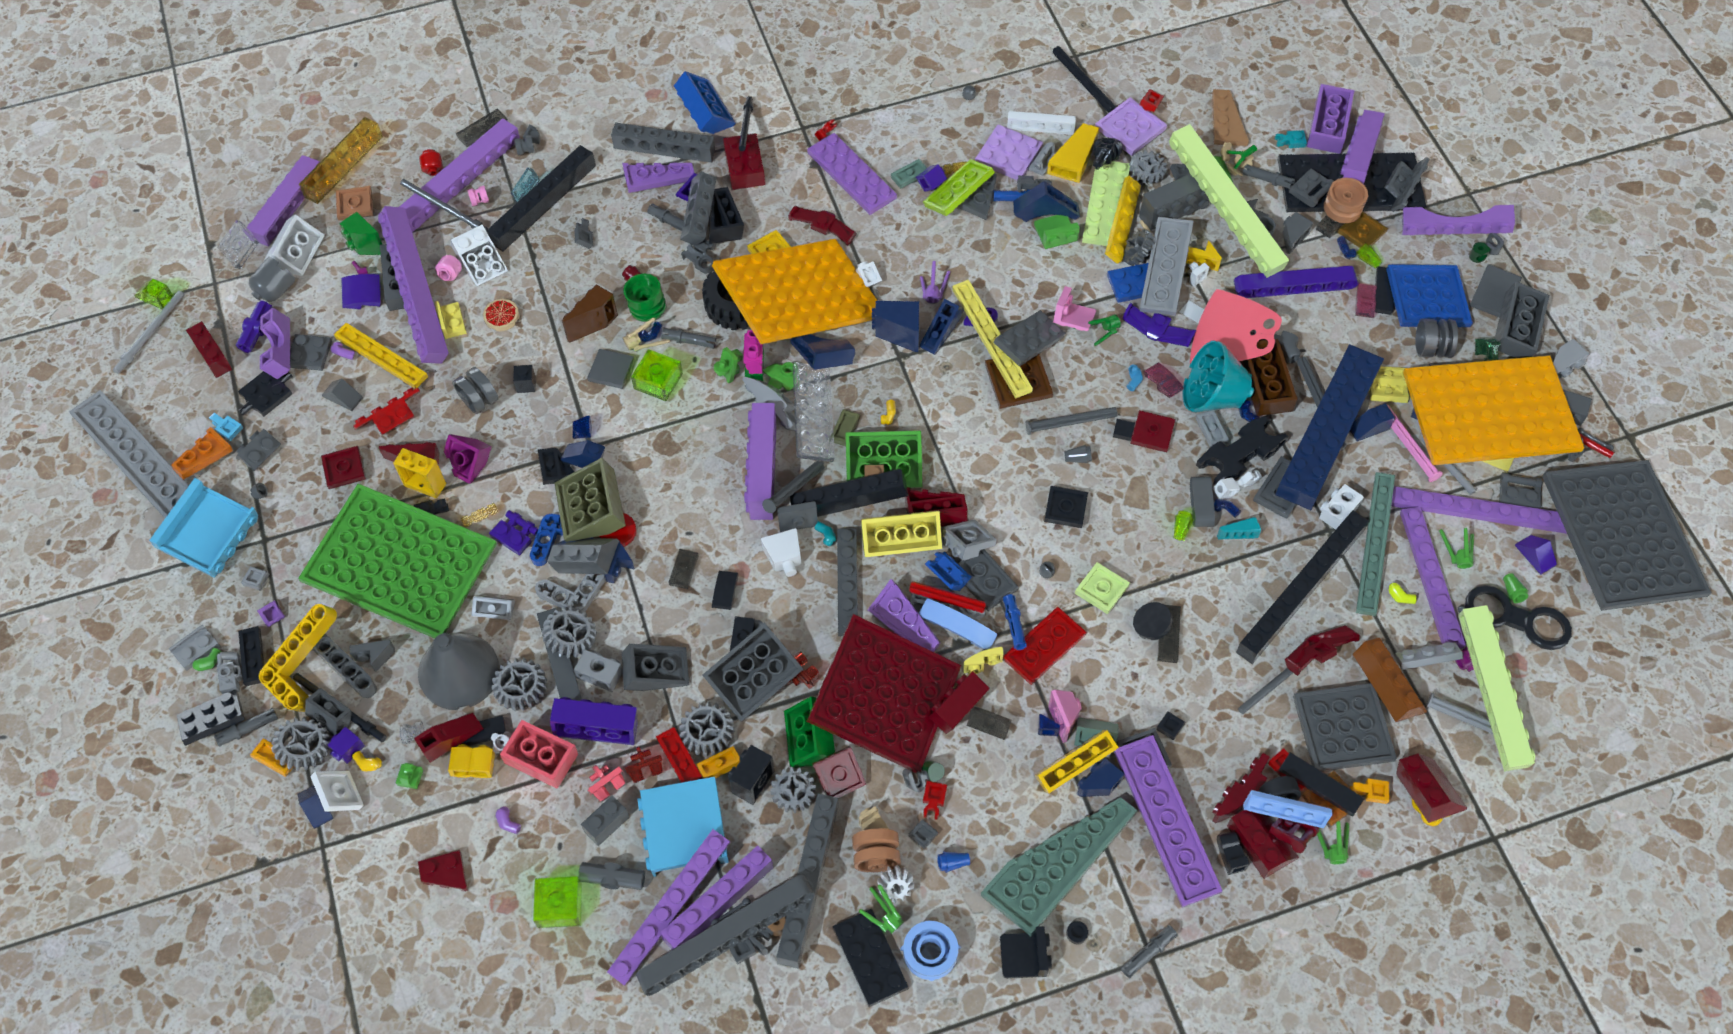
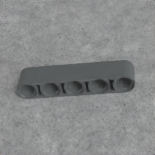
(345, 667)

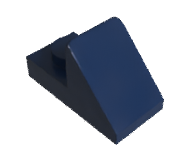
(619, 560)

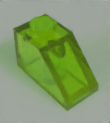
(155, 293)

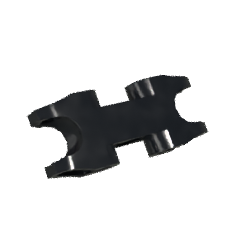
(1253, 442)

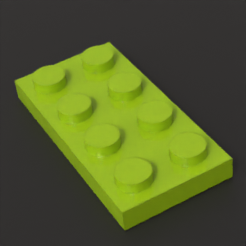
(958, 187)

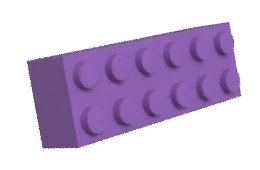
(761, 459)

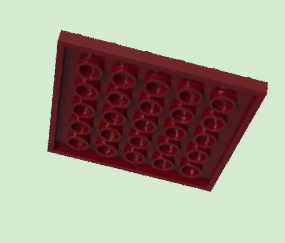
(883, 693)

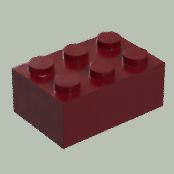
(745, 166)

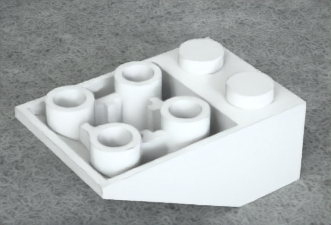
(478, 255)

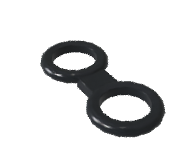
(1523, 619)

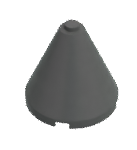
(457, 670)

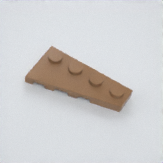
(1226, 120)

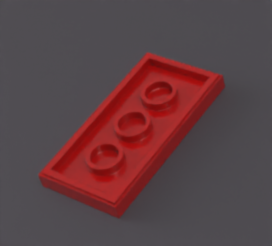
(1045, 645)

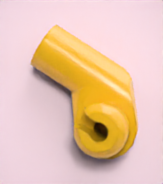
(891, 410)
(366, 764)

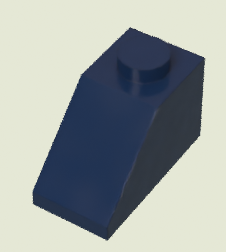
(1372, 422)
(583, 453)

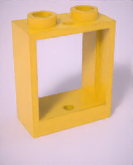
(419, 470)

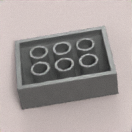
(752, 672)

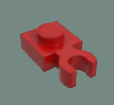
(934, 796)

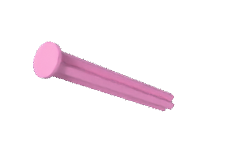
(1415, 450)

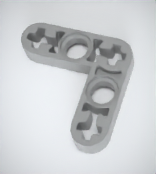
(571, 597)

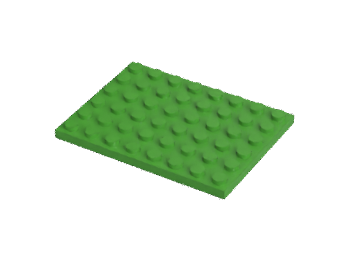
(398, 561)

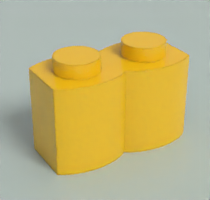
(471, 762)

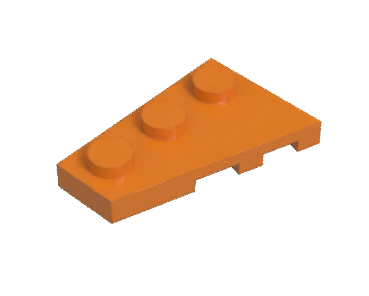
(204, 453)

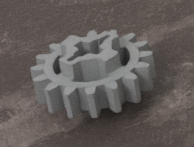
(1148, 166)
(801, 789)

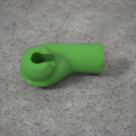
(207, 662)

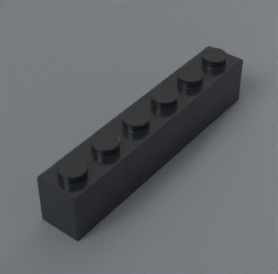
(855, 493)

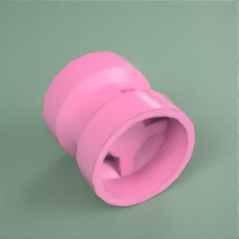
(474, 196)

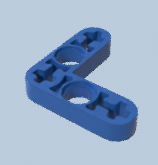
(545, 530)

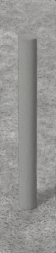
(1459, 476)

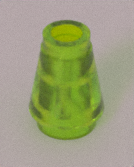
(1369, 255)
(1182, 524)

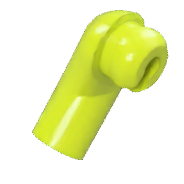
(1400, 596)

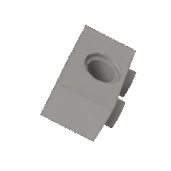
(605, 678)

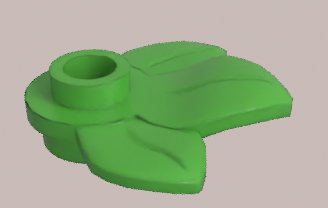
(779, 377)

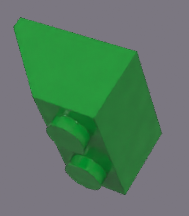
(360, 235)

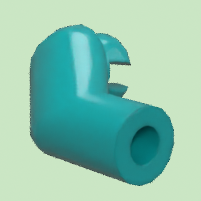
(828, 533)

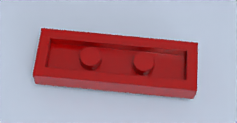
(678, 756)

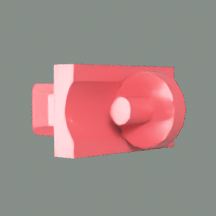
(598, 788)

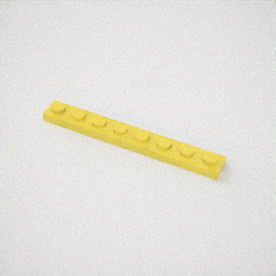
(988, 332)

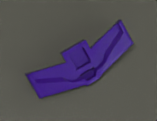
(1157, 327)

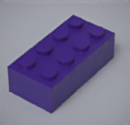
(594, 721)

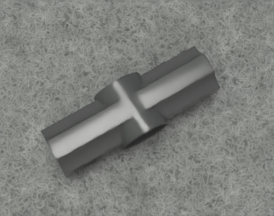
(611, 876)

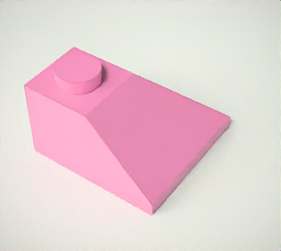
(1064, 711)

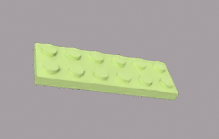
(1103, 202)

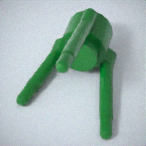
(1109, 323)

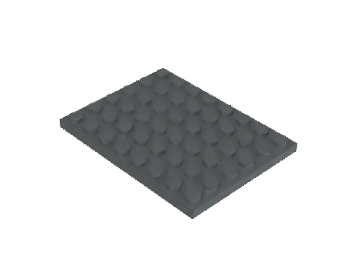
(1625, 535)

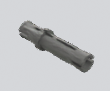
(1274, 178)
(665, 216)
(690, 338)
(245, 727)
(1156, 945)

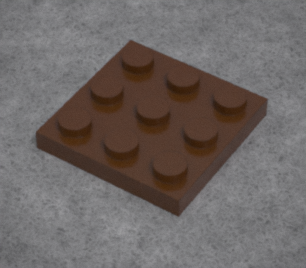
(1034, 373)

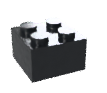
(751, 774)

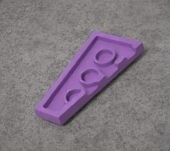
(645, 177)
(900, 616)

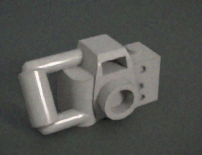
(229, 673)

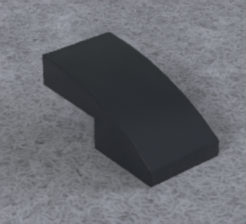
(724, 590)

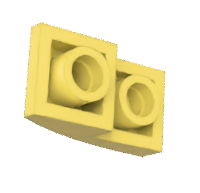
(976, 662)

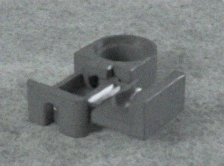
(1028, 182)
(699, 252)

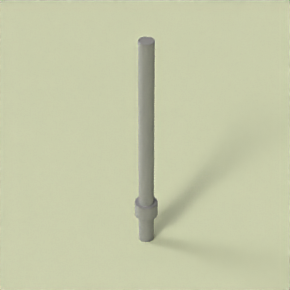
(127, 357)

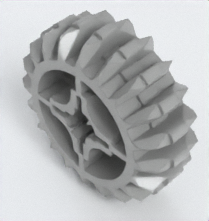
(565, 641)
(505, 693)
(693, 722)
(295, 753)

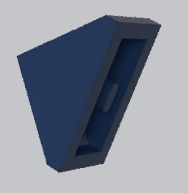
(313, 807)

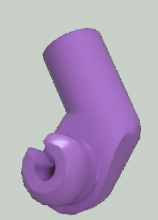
(338, 349)

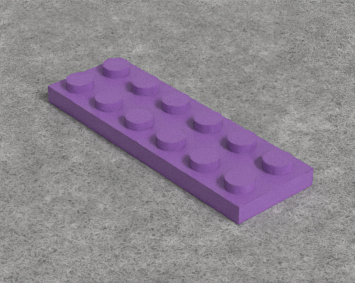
(852, 173)

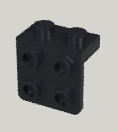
(1025, 954)

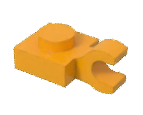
(1375, 790)

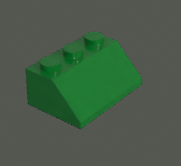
(804, 740)

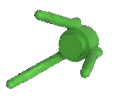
(1464, 557)
(1337, 853)
(892, 919)

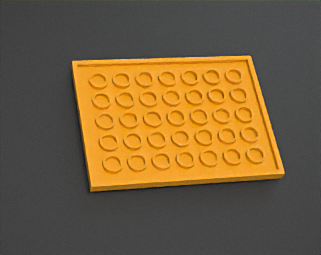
(796, 290)
(1492, 410)

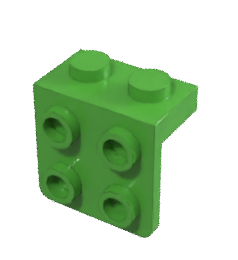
(1056, 231)

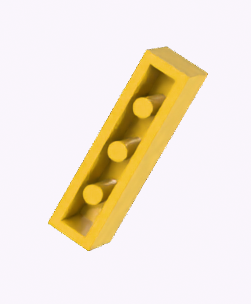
(1076, 761)

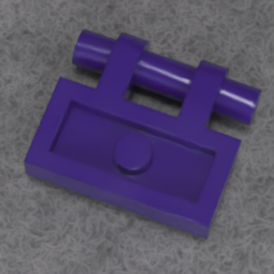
(512, 538)

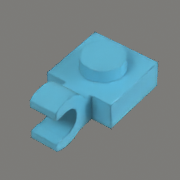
(226, 427)

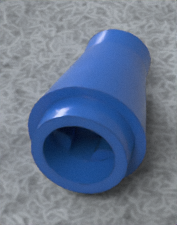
(952, 860)

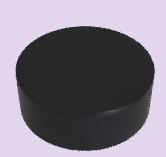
(1077, 932)

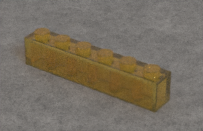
(340, 160)

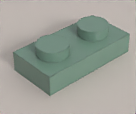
(908, 173)

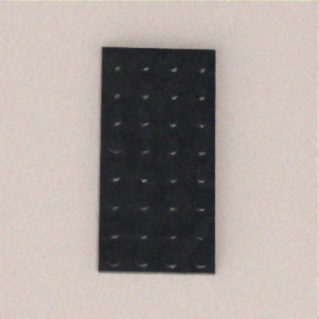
(1330, 167)

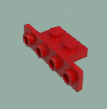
(390, 416)

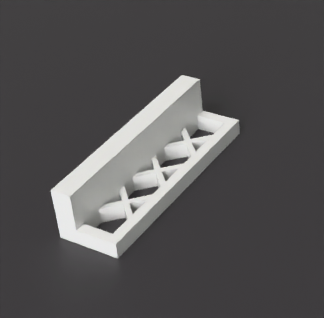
(1041, 122)

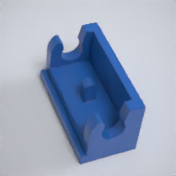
(948, 571)

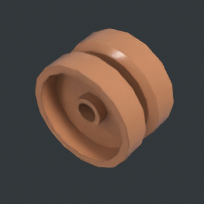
(1345, 200)
(876, 850)

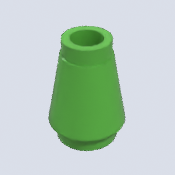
(1516, 590)

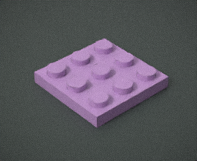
(1131, 126)
(1009, 152)

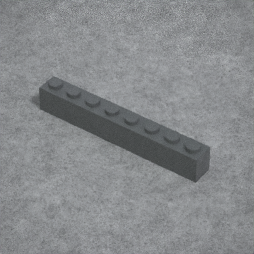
(811, 866)

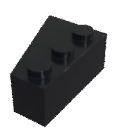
(724, 218)

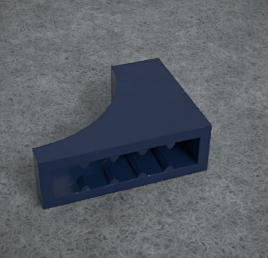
(1045, 200)
(822, 352)

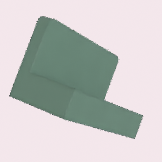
(1088, 728)

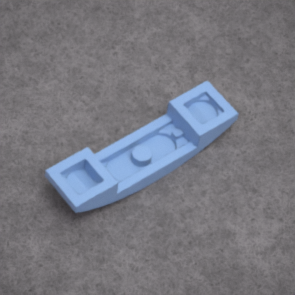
(958, 623)

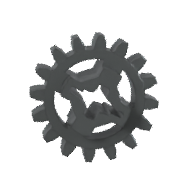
(1138, 247)

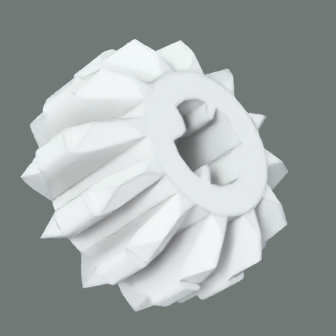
(901, 877)

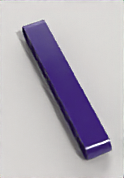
(1296, 282)

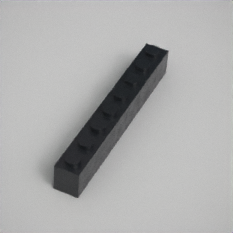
(541, 198)

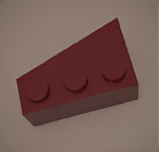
(950, 505)

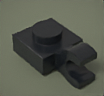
(429, 506)

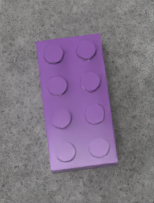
(1330, 118)

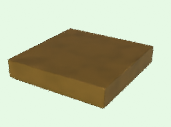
(1363, 230)

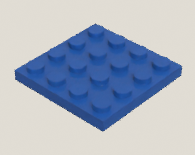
(1428, 294)

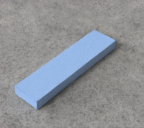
(1287, 809)

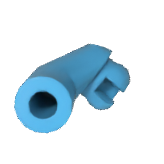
(1136, 377)

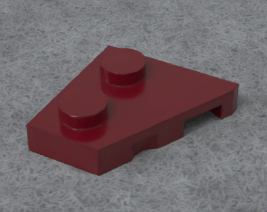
(444, 871)

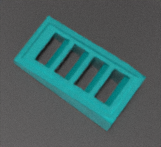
(1240, 530)

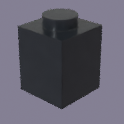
(524, 378)

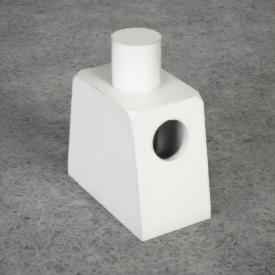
(783, 551)

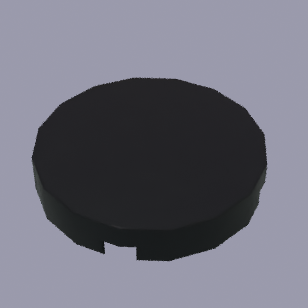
(1152, 621)

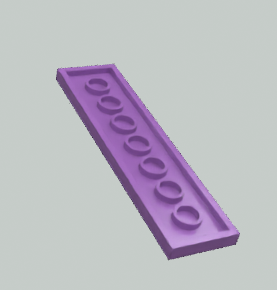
(1168, 821)

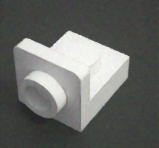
(868, 273)

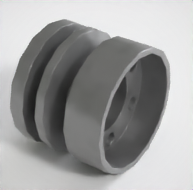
(1436, 338)

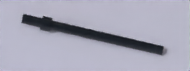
(748, 108)
(366, 727)

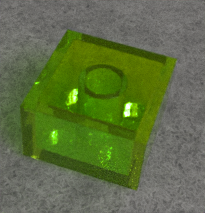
(657, 375)
(557, 902)

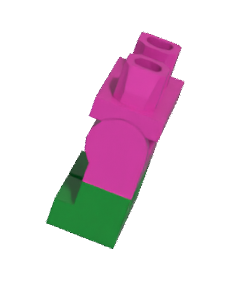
(753, 356)

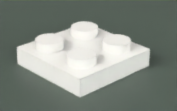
(337, 790)

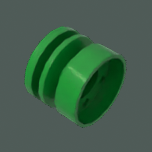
(644, 297)

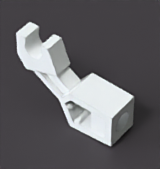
(1229, 487)

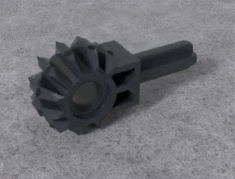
(1106, 151)

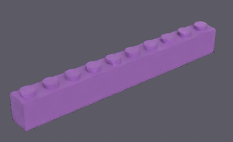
(461, 171)
(413, 285)

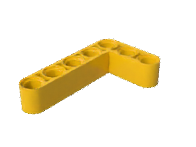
(294, 656)

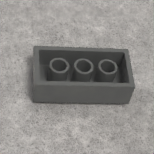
(1173, 201)
(1521, 321)

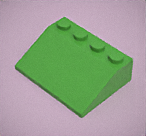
(888, 448)

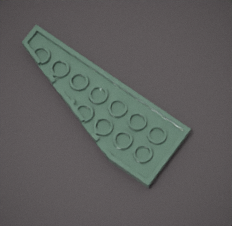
(1042, 877)

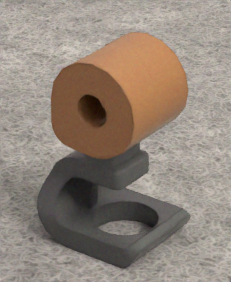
(774, 929)

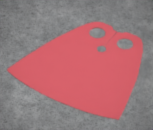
(1230, 320)

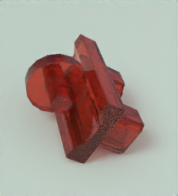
(806, 676)
(635, 770)

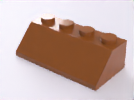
(1388, 680)

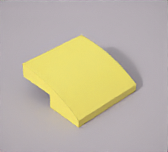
(1389, 386)

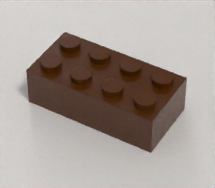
(1271, 381)

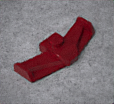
(823, 223)
(1320, 647)

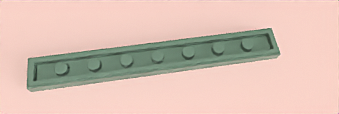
(1375, 544)

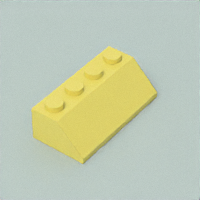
(901, 533)

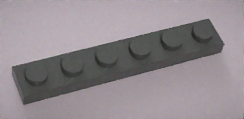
(846, 576)

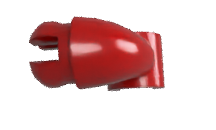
(822, 132)

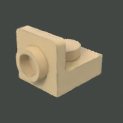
(871, 819)

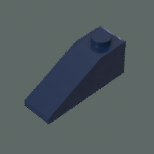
(941, 326)

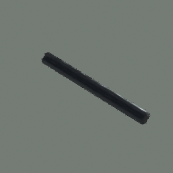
(1078, 73)

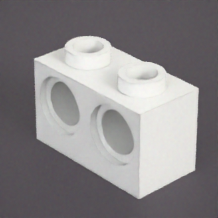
(1340, 506)

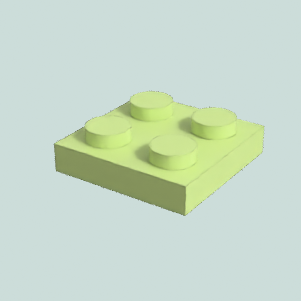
(1102, 588)

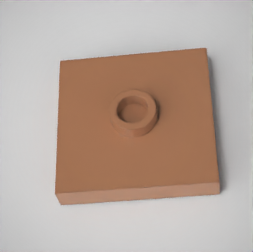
(353, 200)

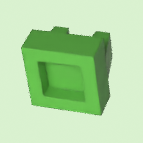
(409, 776)

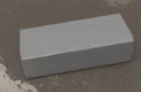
(493, 607)

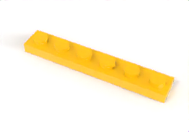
(1123, 219)
(381, 355)

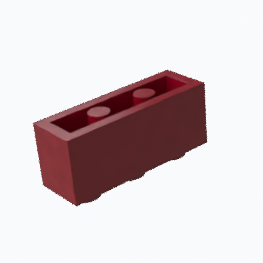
(209, 349)
(958, 702)

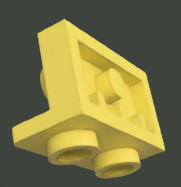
(450, 319)

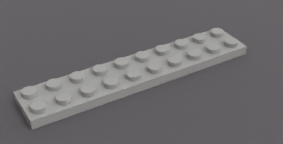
(130, 451)

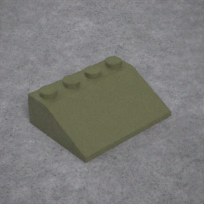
(589, 502)

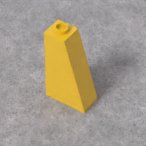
(1074, 155)

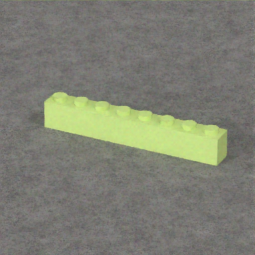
(1496, 688)

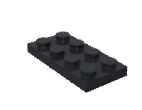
(870, 958)

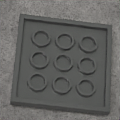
(1344, 727)

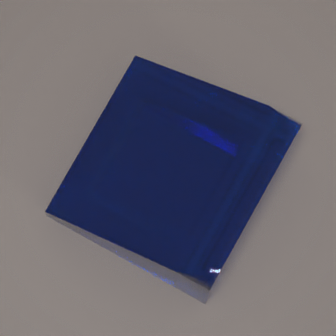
(582, 428)
(1047, 727)

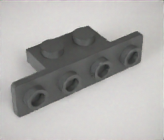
(1403, 181)

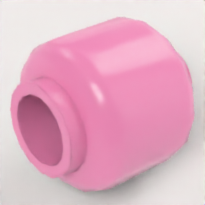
(448, 268)

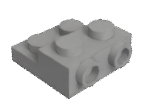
(967, 539)

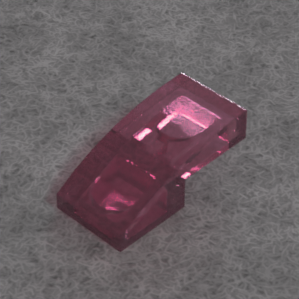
(1365, 300)
(1165, 380)

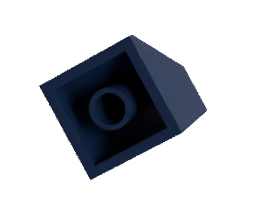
(897, 323)

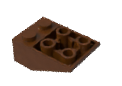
(590, 314)

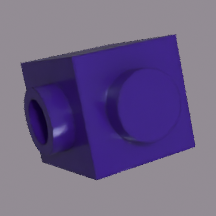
(931, 178)
(345, 745)

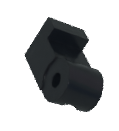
(1232, 853)

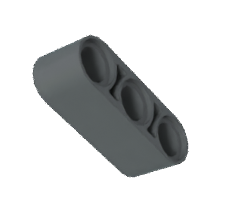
(1202, 501)

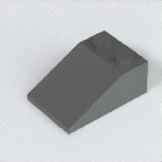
(654, 667)

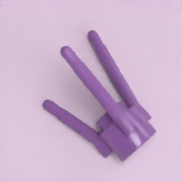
(932, 293)

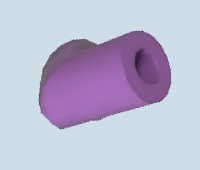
(504, 822)

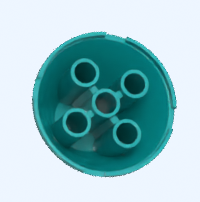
(1216, 380)

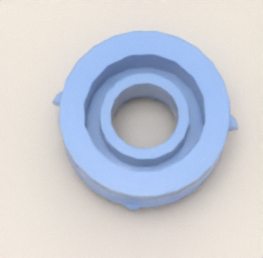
(934, 933)

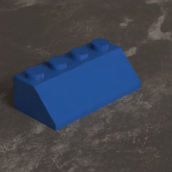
(703, 103)

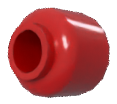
(430, 162)

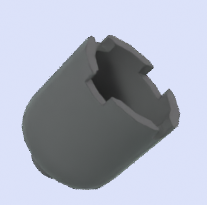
(270, 281)

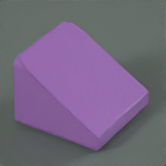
(271, 613)

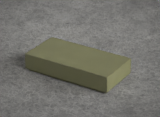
(846, 423)

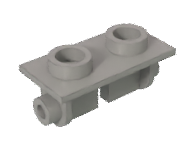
(1040, 163)

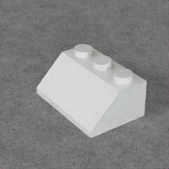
(295, 245)

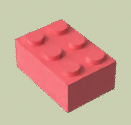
(539, 754)

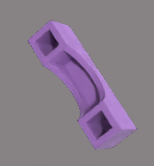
(277, 329)

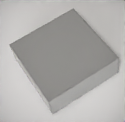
(255, 578)

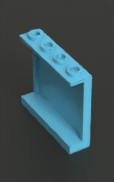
(204, 528)
(679, 821)

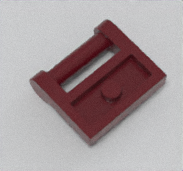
(1286, 830)

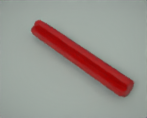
(947, 597)

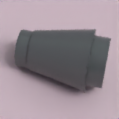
(1079, 454)

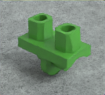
(728, 364)

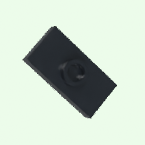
(742, 629)

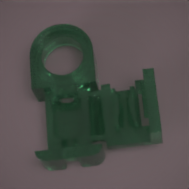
(1487, 347)

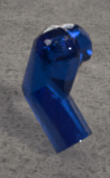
(1343, 245)

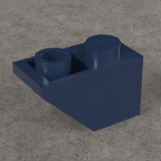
(1102, 780)

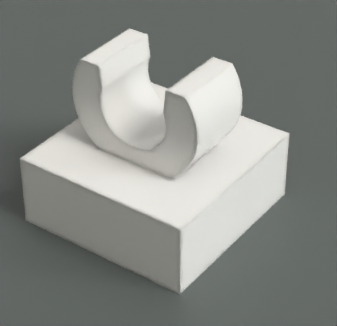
(1197, 273)

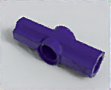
(251, 327)

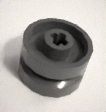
(475, 390)

